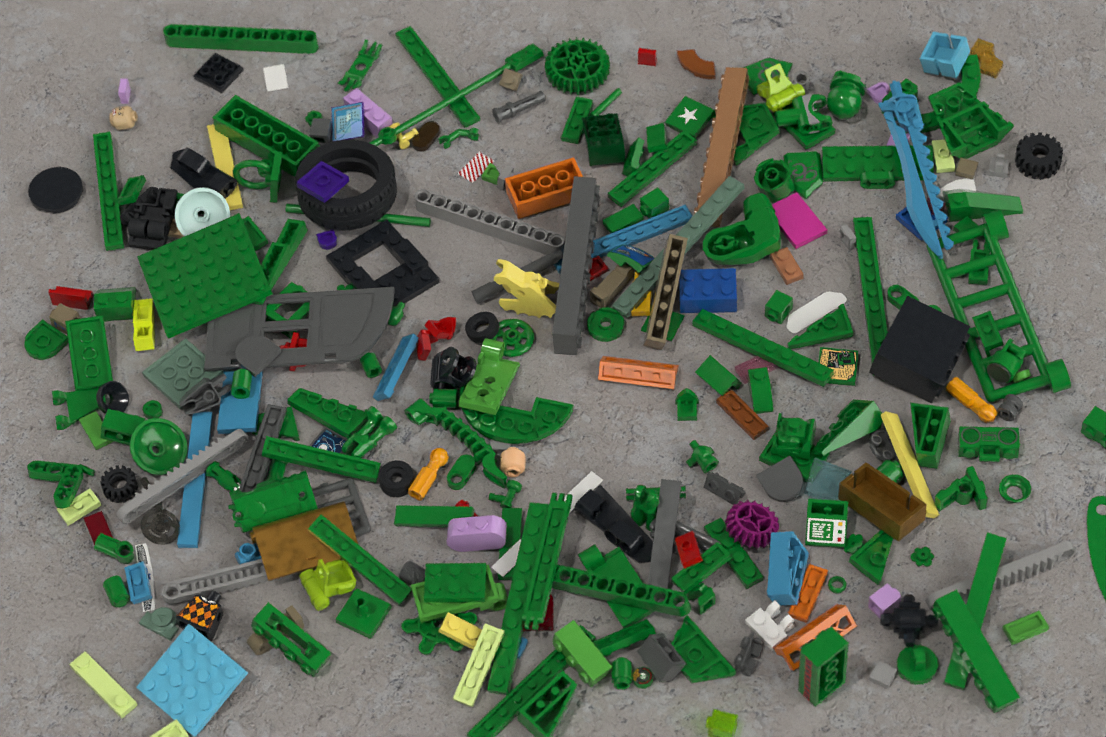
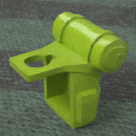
(778, 90)
(327, 581)

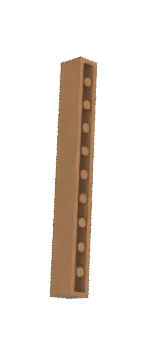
(724, 135)

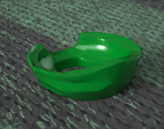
(1014, 480)

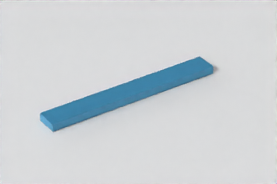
(639, 232)
(194, 491)

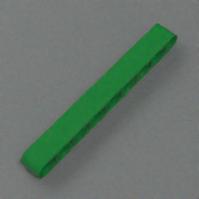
(240, 39)
(615, 585)

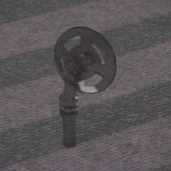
(160, 524)

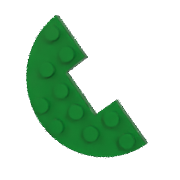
(518, 425)

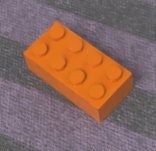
(542, 187)

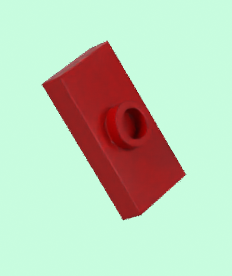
(688, 549)

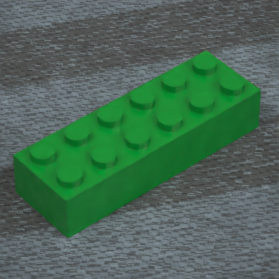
(263, 133)

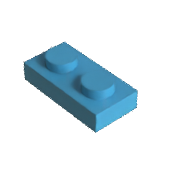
(138, 582)

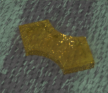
(989, 62)

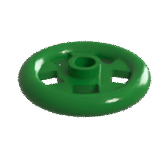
(513, 324)

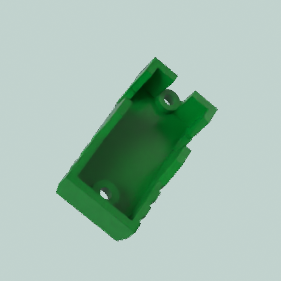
(272, 501)

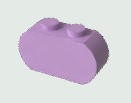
(476, 533)

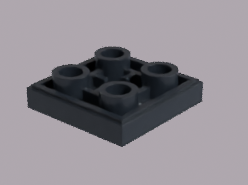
(218, 72)

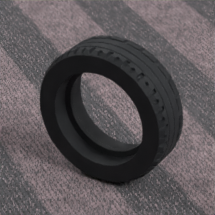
(358, 210)

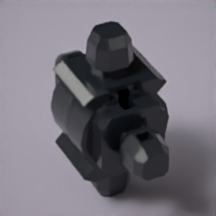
(909, 620)

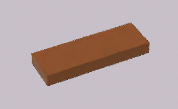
(742, 414)

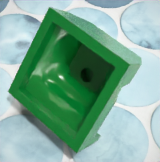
(794, 437)

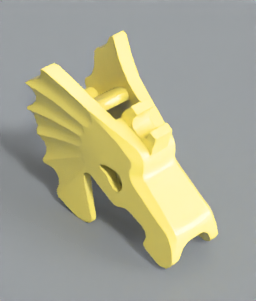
(528, 288)

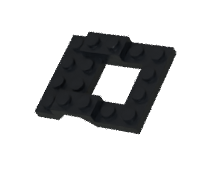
(408, 279)

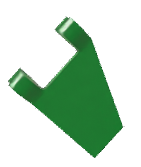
(79, 405)

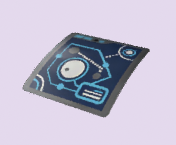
(328, 441)

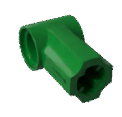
(113, 547)

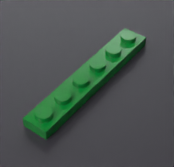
(652, 168)
(321, 459)
(360, 560)

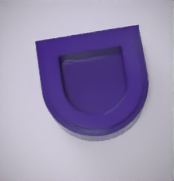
(327, 240)

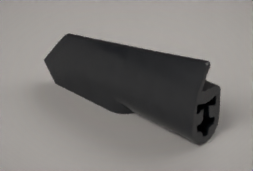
(200, 173)
(615, 523)

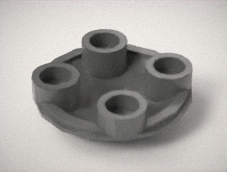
(882, 446)

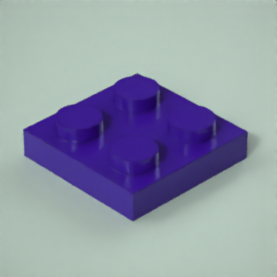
(323, 181)

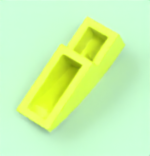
(144, 324)

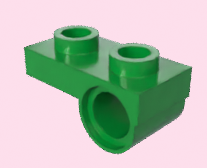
(953, 493)

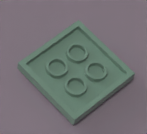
(179, 371)

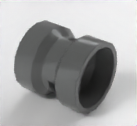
(1009, 408)

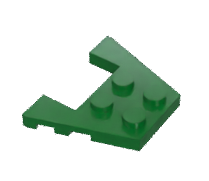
(756, 129)

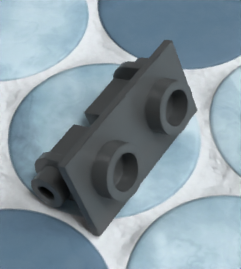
(719, 486)
(750, 647)

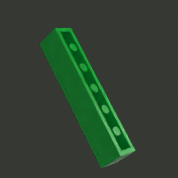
(975, 651)

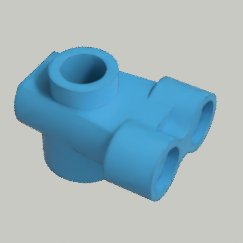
(247, 553)

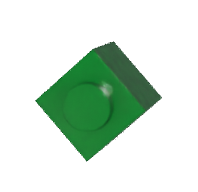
(654, 203)

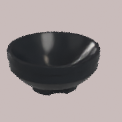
(118, 396)

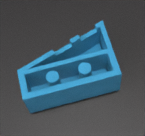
(786, 568)

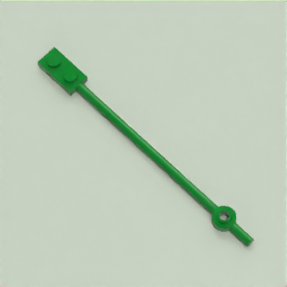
(515, 62)

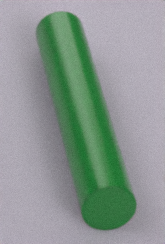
(598, 110)

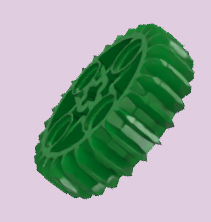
(577, 66)

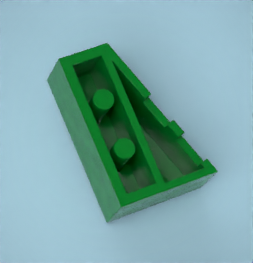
(930, 432)
(548, 706)

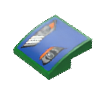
(633, 256)

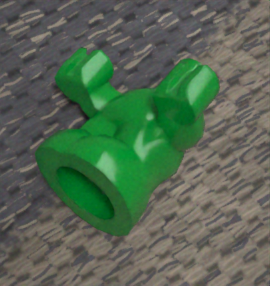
(702, 456)

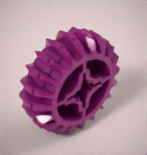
(751, 524)

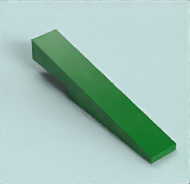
(282, 251)

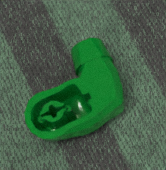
(748, 239)

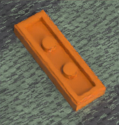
(810, 589)

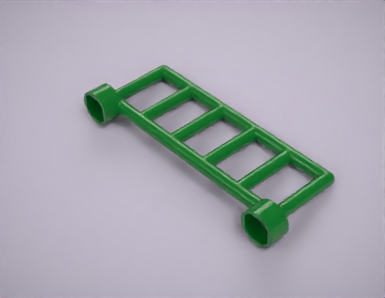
(993, 230)

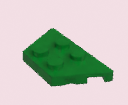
(699, 654)

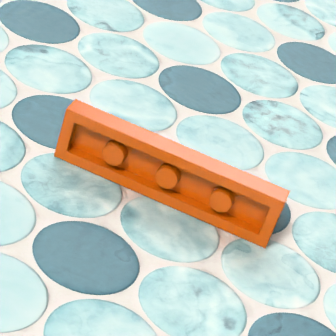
(637, 372)
(812, 629)

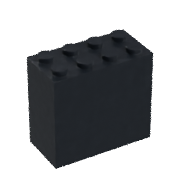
(920, 350)

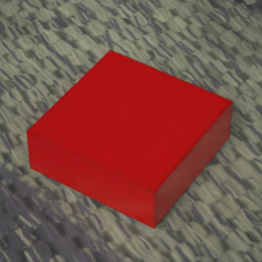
(647, 57)

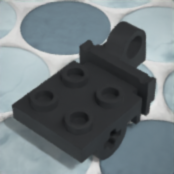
(152, 221)

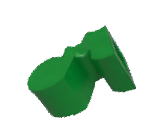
(705, 597)

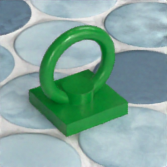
(272, 177)

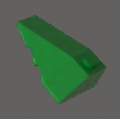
(975, 203)
(854, 422)

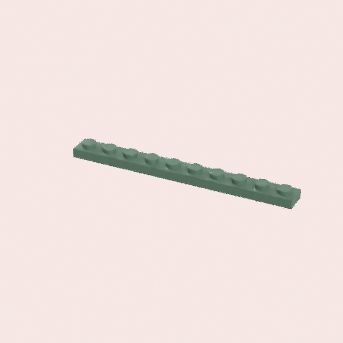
(693, 231)

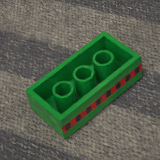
(822, 666)

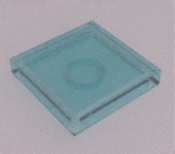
(825, 480)

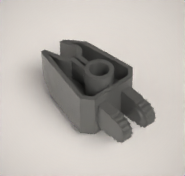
(204, 394)

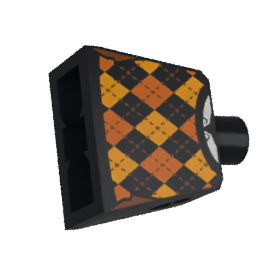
(202, 614)

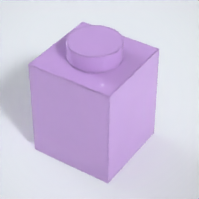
(884, 600)

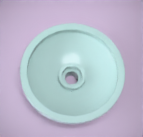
(195, 200)

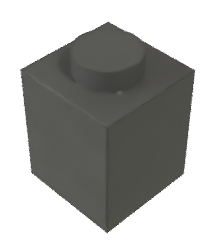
(321, 130)

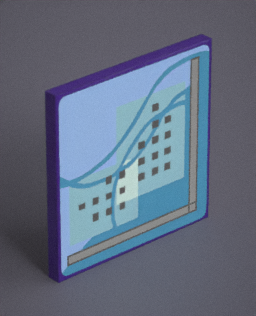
(348, 121)

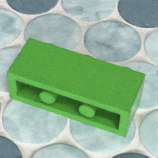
(581, 654)

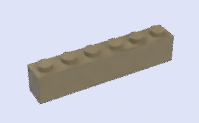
(665, 292)

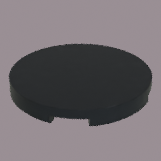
(55, 190)

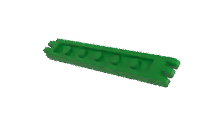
(546, 560)

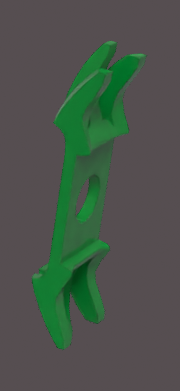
(362, 58)

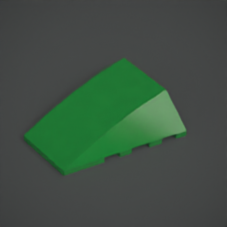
(967, 122)

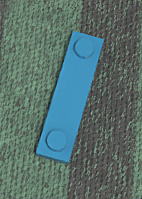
(405, 348)

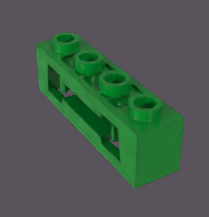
(265, 625)

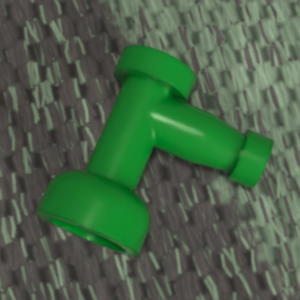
(512, 487)

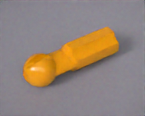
(971, 399)
(427, 474)

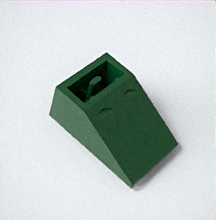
(603, 139)

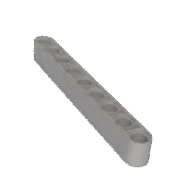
(488, 222)

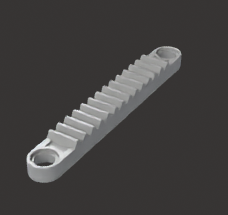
(181, 476)
(1015, 570)
(217, 580)

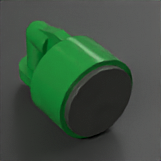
(1004, 365)

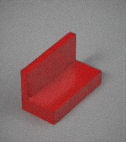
(71, 297)

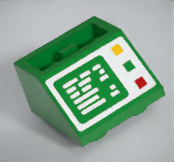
(826, 523)

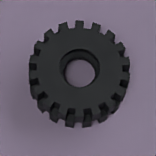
(1035, 165)

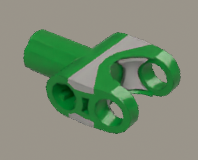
(804, 114)

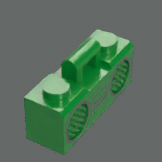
(988, 443)

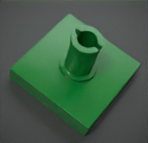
(363, 613)

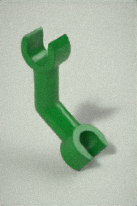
(471, 134)

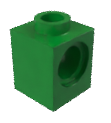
(778, 307)

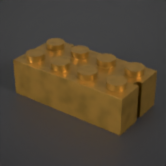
(882, 501)

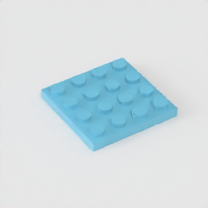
(192, 680)

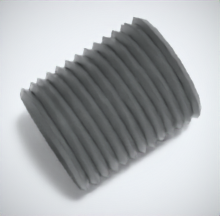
(412, 573)

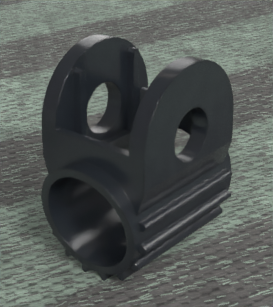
(451, 375)

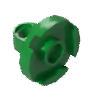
(917, 664)

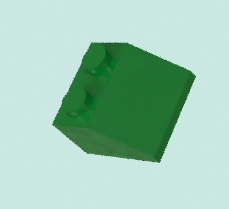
(115, 303)

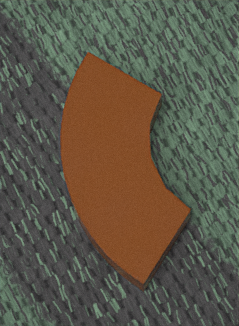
(692, 62)

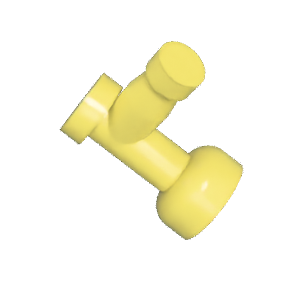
(404, 139)

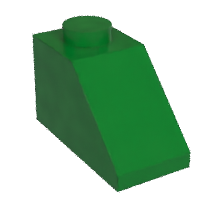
(760, 390)

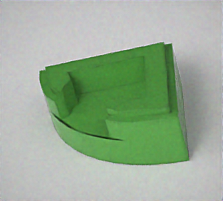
(491, 174)

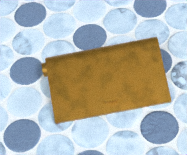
(291, 548)

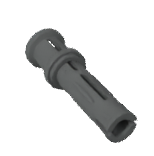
(512, 109)

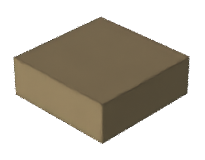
(966, 168)

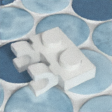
(766, 628)

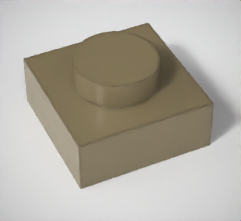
(510, 79)

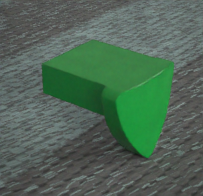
(687, 405)

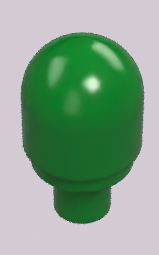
(396, 314)

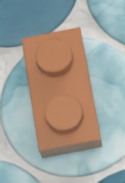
(786, 266)

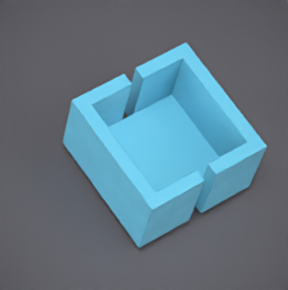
(940, 56)

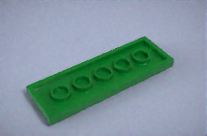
(849, 162)

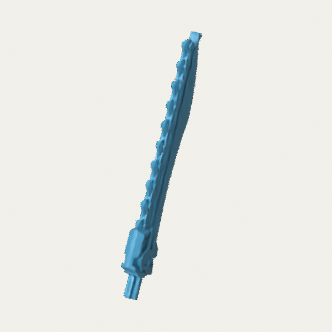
(908, 115)

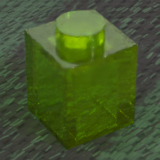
(721, 724)

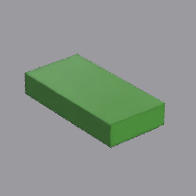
(92, 427)
(1025, 627)

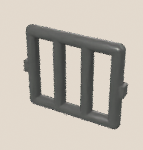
(352, 498)

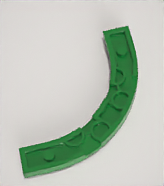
(970, 79)

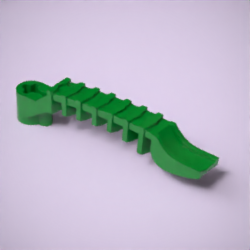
(421, 412)

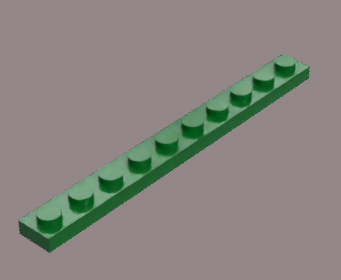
(870, 283)
(512, 623)

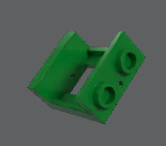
(301, 313)

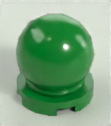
(845, 96)

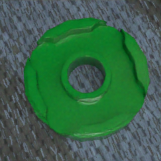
(608, 333)

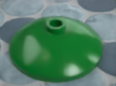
(166, 438)

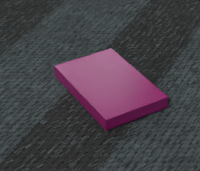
(798, 221)

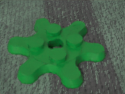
(430, 633)

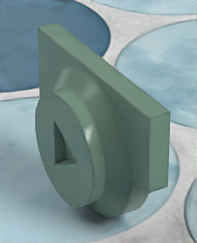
(161, 621)

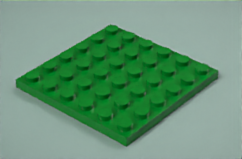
(204, 275)

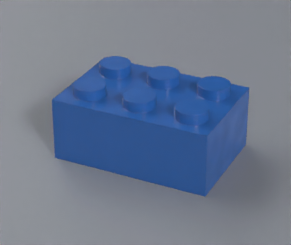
(708, 290)

